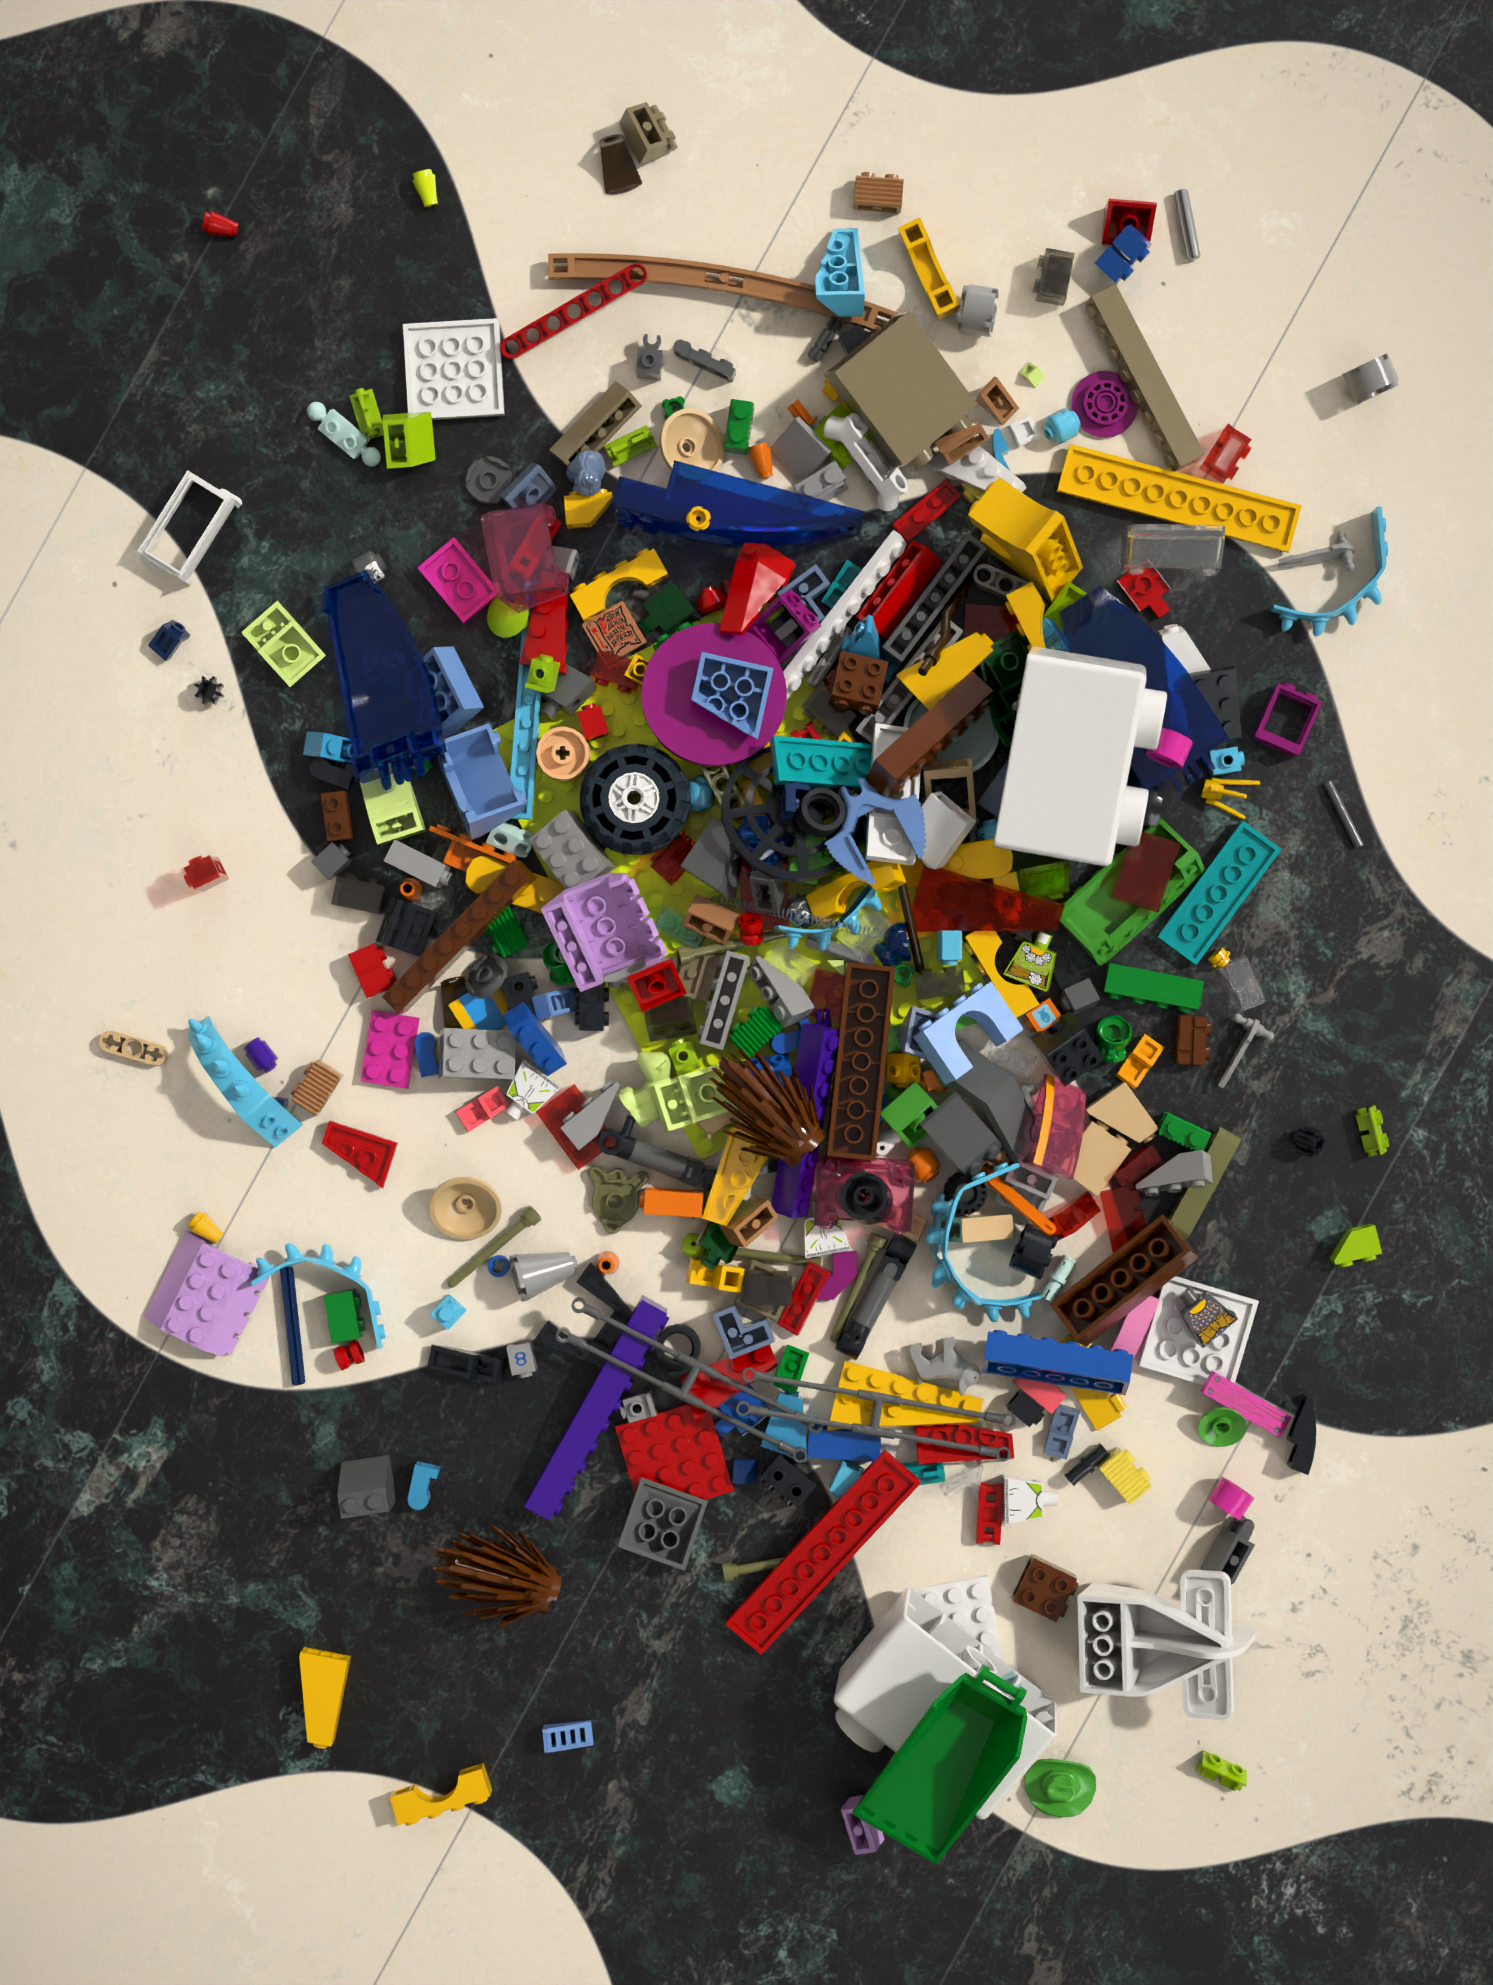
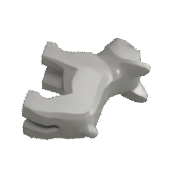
(944, 1365)

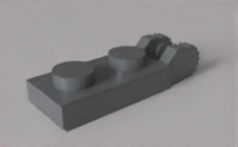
(704, 360)

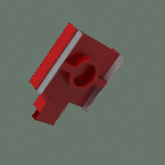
(1145, 591)

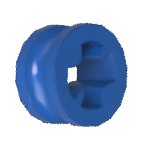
(491, 1264)

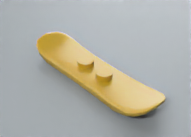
(971, 859)
(485, 870)

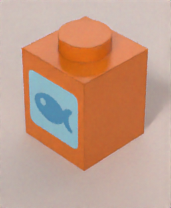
(1041, 1016)

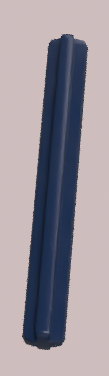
(292, 1325)

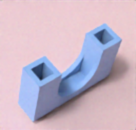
(938, 1037)

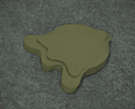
(614, 1197)

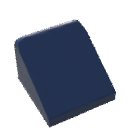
(745, 1471)

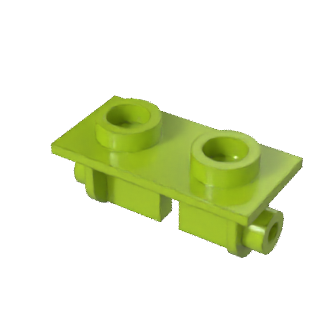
(367, 413)
(630, 446)
(1376, 1139)
(1231, 1774)

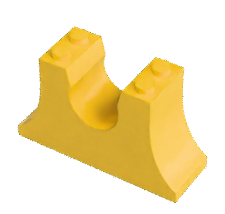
(1026, 537)

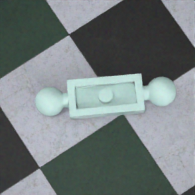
(343, 433)

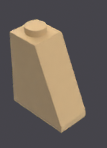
(1123, 1113)
(980, 1227)

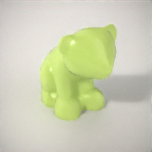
(640, 1101)

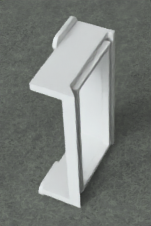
(206, 539)

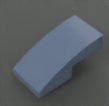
(1061, 1431)

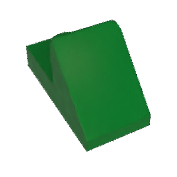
(791, 1367)

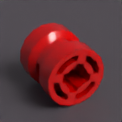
(750, 926)
(349, 1355)

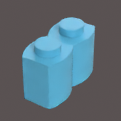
(949, 947)

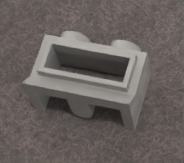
(824, 483)

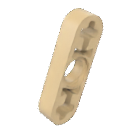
(114, 1049)

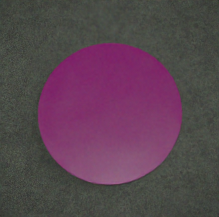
(689, 728)

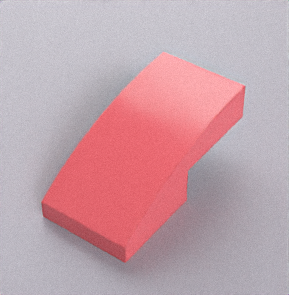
(482, 1109)
(1044, 1393)

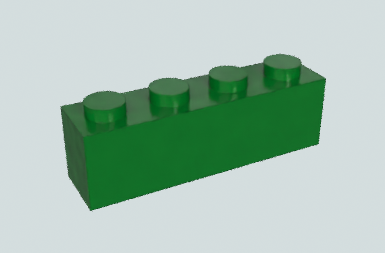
(1152, 986)

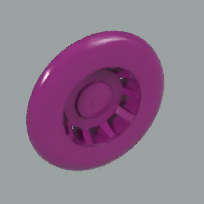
(1104, 404)

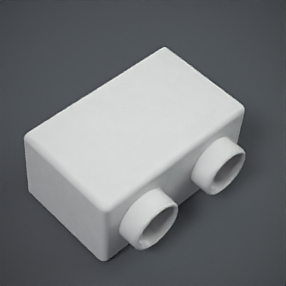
(1074, 757)
(908, 1665)

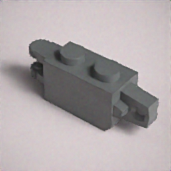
(1231, 1549)

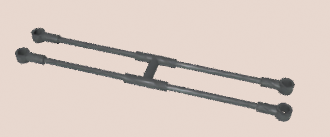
(683, 1392)
(874, 1429)

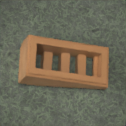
(961, 443)

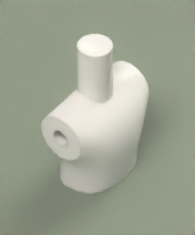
(889, 1140)

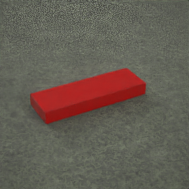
(926, 510)
(804, 1298)

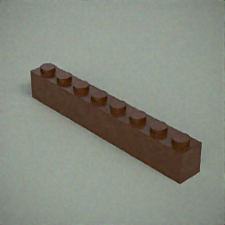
(459, 936)

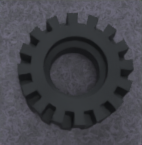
(965, 1207)

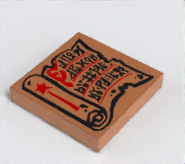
(614, 631)

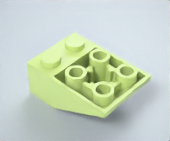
(392, 811)

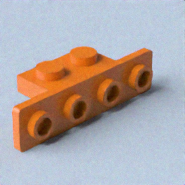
(463, 851)

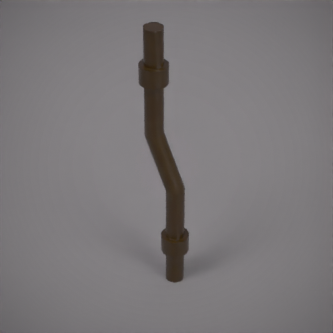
(933, 655)

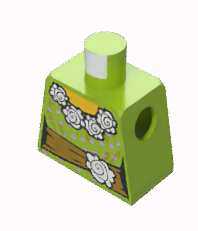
(1033, 963)

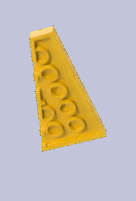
(853, 1410)

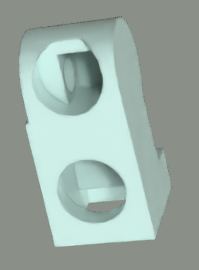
(511, 839)

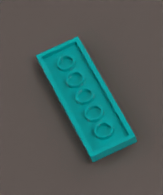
(820, 762)
(1219, 893)

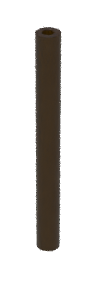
(911, 927)

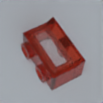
(1225, 454)

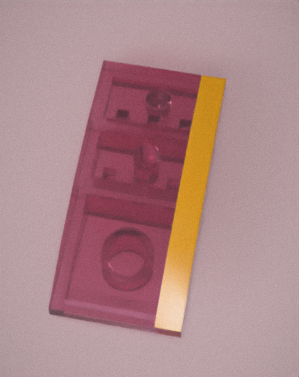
(1058, 1127)

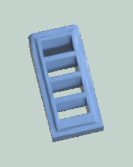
(554, 1003)
(559, 1745)

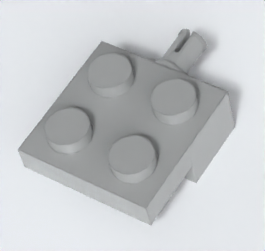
(1031, 1184)

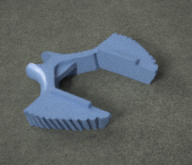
(843, 845)

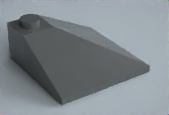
(662, 1524)

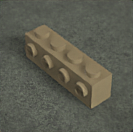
(597, 424)

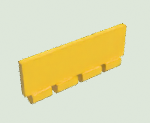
(1098, 1405)

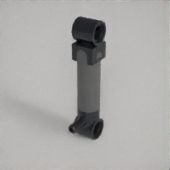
(655, 1158)
(875, 1296)

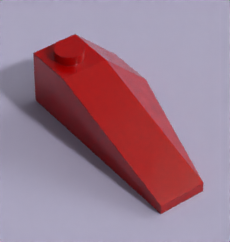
(755, 579)

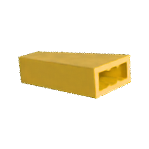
(951, 668)
(323, 1691)

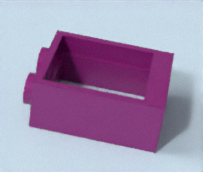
(802, 615)
(1275, 741)

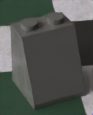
(715, 860)
(961, 1135)
(366, 1487)

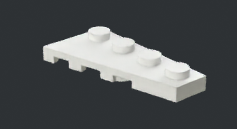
(976, 470)

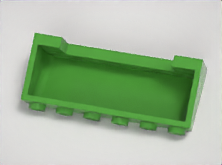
(1107, 924)

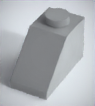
(566, 560)

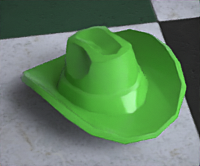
(1060, 1787)

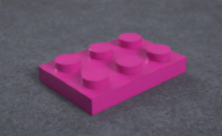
(458, 580)
(390, 1049)

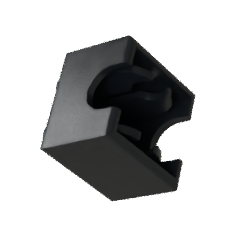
(1069, 1050)

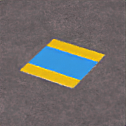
(480, 1013)

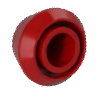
(710, 600)

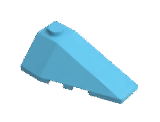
(840, 275)

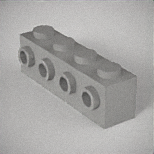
(725, 999)

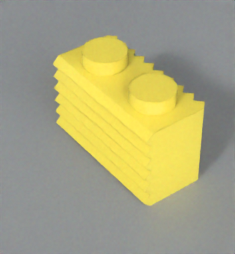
(1124, 1476)

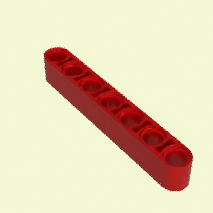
(561, 312)

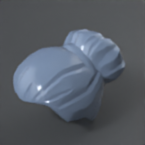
(586, 472)

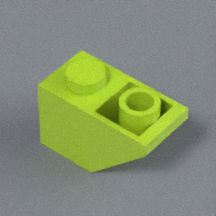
(1357, 1244)

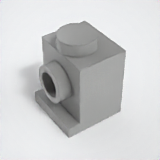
(645, 1400)

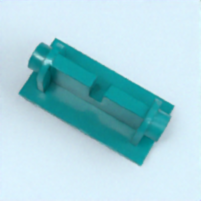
(927, 1473)

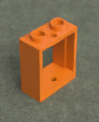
(672, 1202)

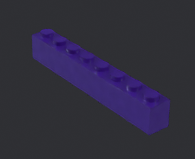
(814, 1067)

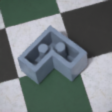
(808, 587)
(739, 1337)

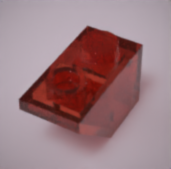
(1074, 1215)

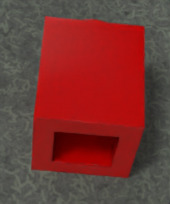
(593, 722)

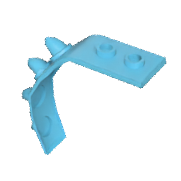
(1348, 610)
(867, 897)
(239, 1086)
(941, 1237)
(326, 1259)
(991, 1305)

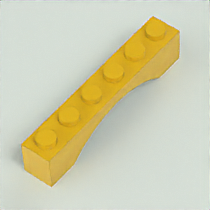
(1029, 609)

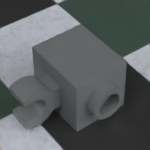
(650, 360)

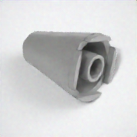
(541, 1271)

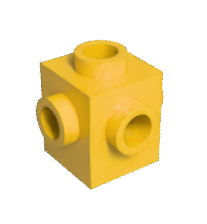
(903, 1069)

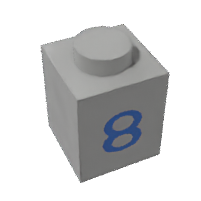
(522, 1359)

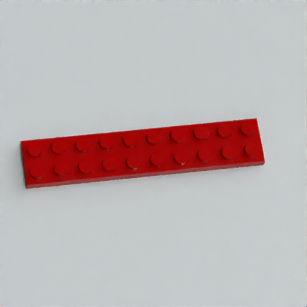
(823, 1551)

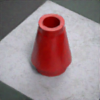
(219, 225)

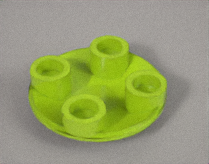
(504, 620)

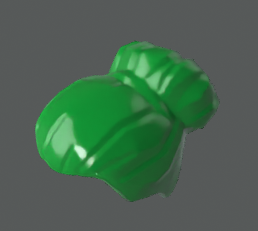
(556, 963)
(1112, 1038)

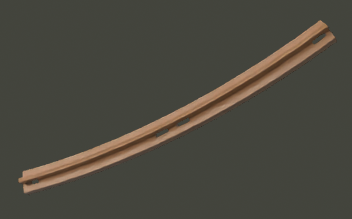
(693, 274)

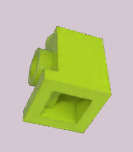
(548, 681)
(692, 1061)

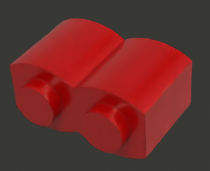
(372, 969)

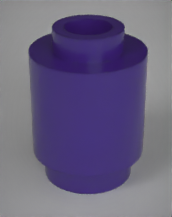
(261, 1055)

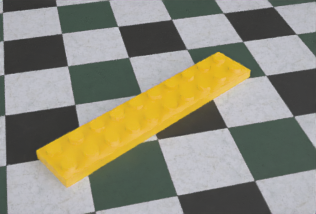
(1178, 497)

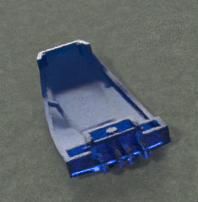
(1108, 629)
(383, 683)

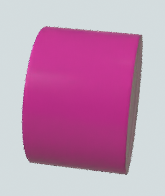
(1171, 749)
(1231, 1498)

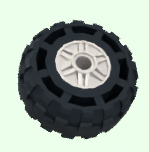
(642, 826)

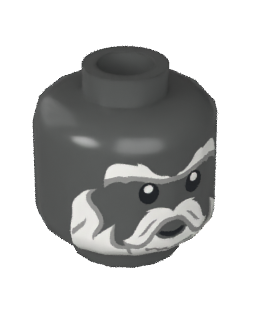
(371, 562)
(799, 904)

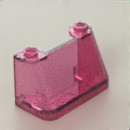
(523, 556)
(834, 1172)

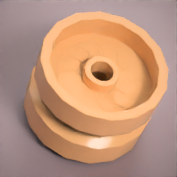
(561, 740)

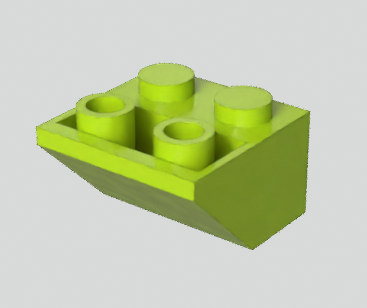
(408, 439)

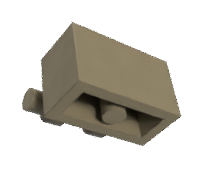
(647, 132)

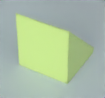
(1032, 374)
(838, 965)

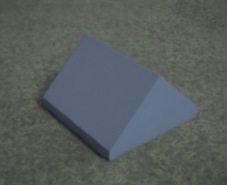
(529, 488)
(909, 1027)

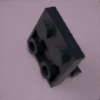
(406, 926)

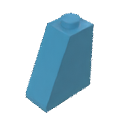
(785, 1429)

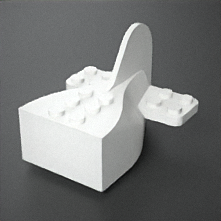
(1143, 1644)

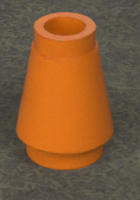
(761, 459)
(416, 892)
(612, 1258)

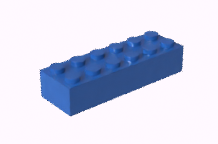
(1057, 1362)

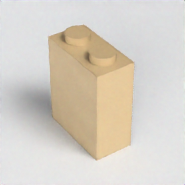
(1099, 1156)

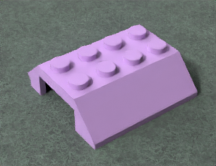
(603, 928)
(205, 1296)

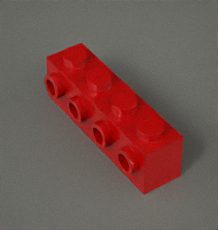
(900, 587)

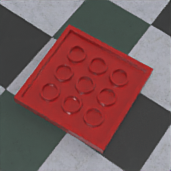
(676, 1452)

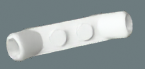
(851, 432)

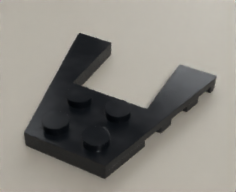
(596, 1284)

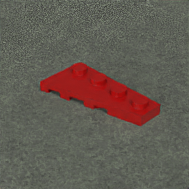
(547, 633)
(715, 1391)
(962, 1434)

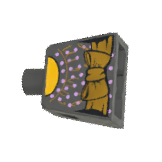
(1205, 1316)

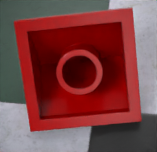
(1121, 213)
(656, 985)

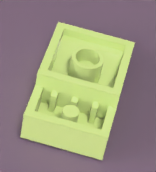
(283, 643)
(688, 1099)

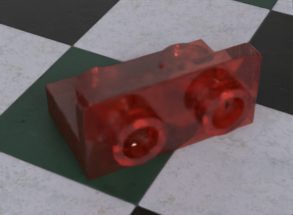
(611, 670)
(1138, 1166)

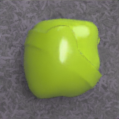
(692, 1251)

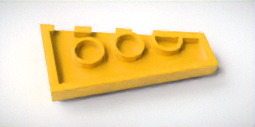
(733, 1179)

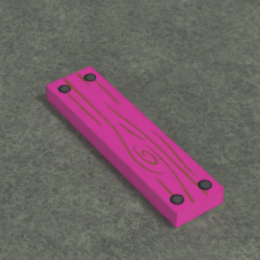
(1245, 1403)

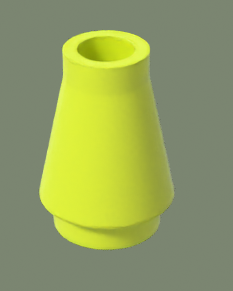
(426, 187)

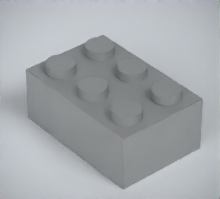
(571, 850)
(477, 1055)

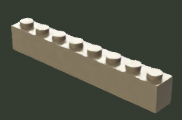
(1144, 378)

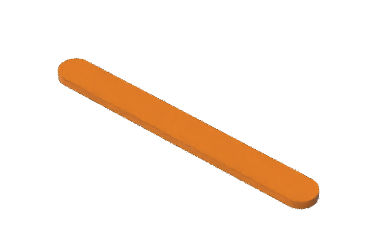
(1019, 1203)

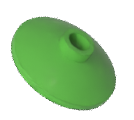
(1222, 1427)

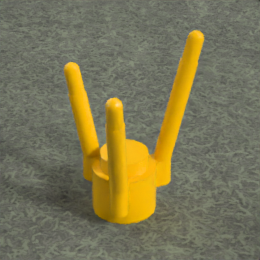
(1214, 789)

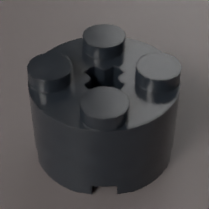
(856, 1189)
(1033, 1251)

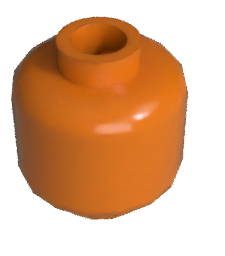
(925, 1163)

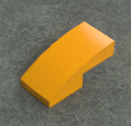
(1139, 1061)

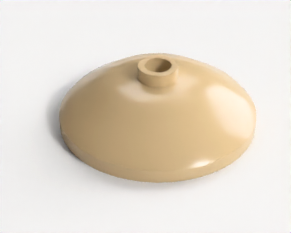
(698, 434)
(463, 1217)

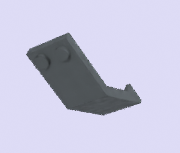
(1000, 1099)

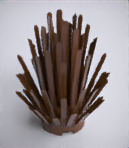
(782, 1119)
(502, 1573)

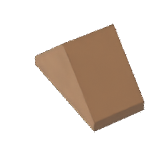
(997, 401)

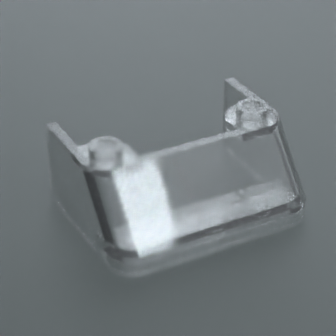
(1172, 547)

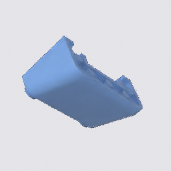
(480, 780)

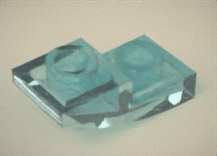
(671, 924)

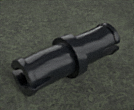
(1086, 1464)

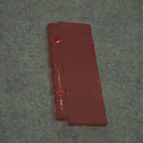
(1120, 1217)

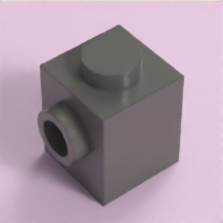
(332, 860)
(1079, 997)

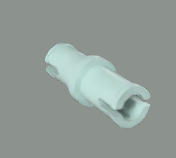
(1058, 1278)

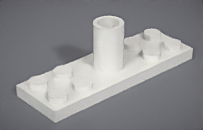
(885, 835)

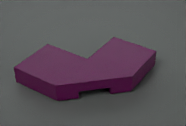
(843, 1273)

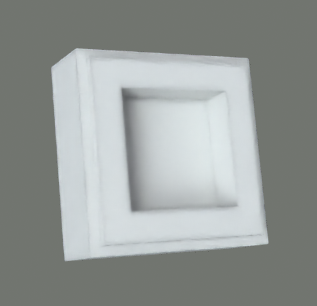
(1024, 431)

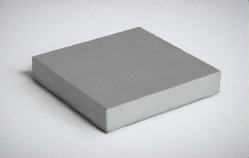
(800, 449)

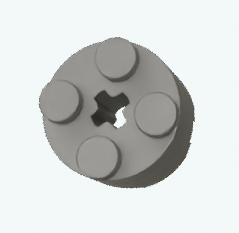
(978, 310)
(1371, 376)

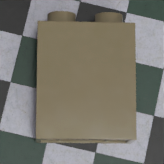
(902, 391)

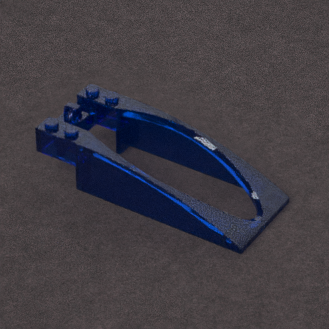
(738, 510)

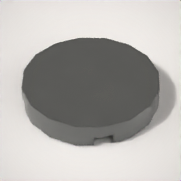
(488, 479)
(486, 976)

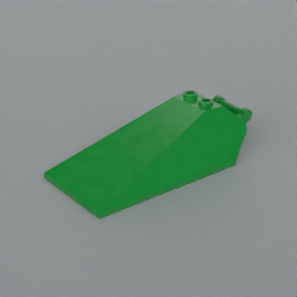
(948, 1765)

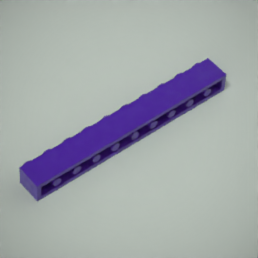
(594, 1411)

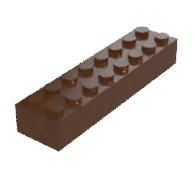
(860, 1061)

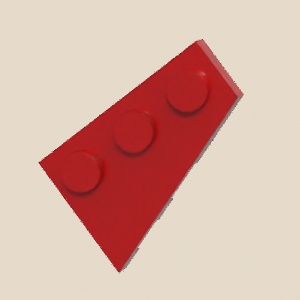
(361, 1149)

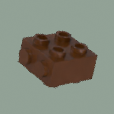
(858, 683)
(1045, 1588)

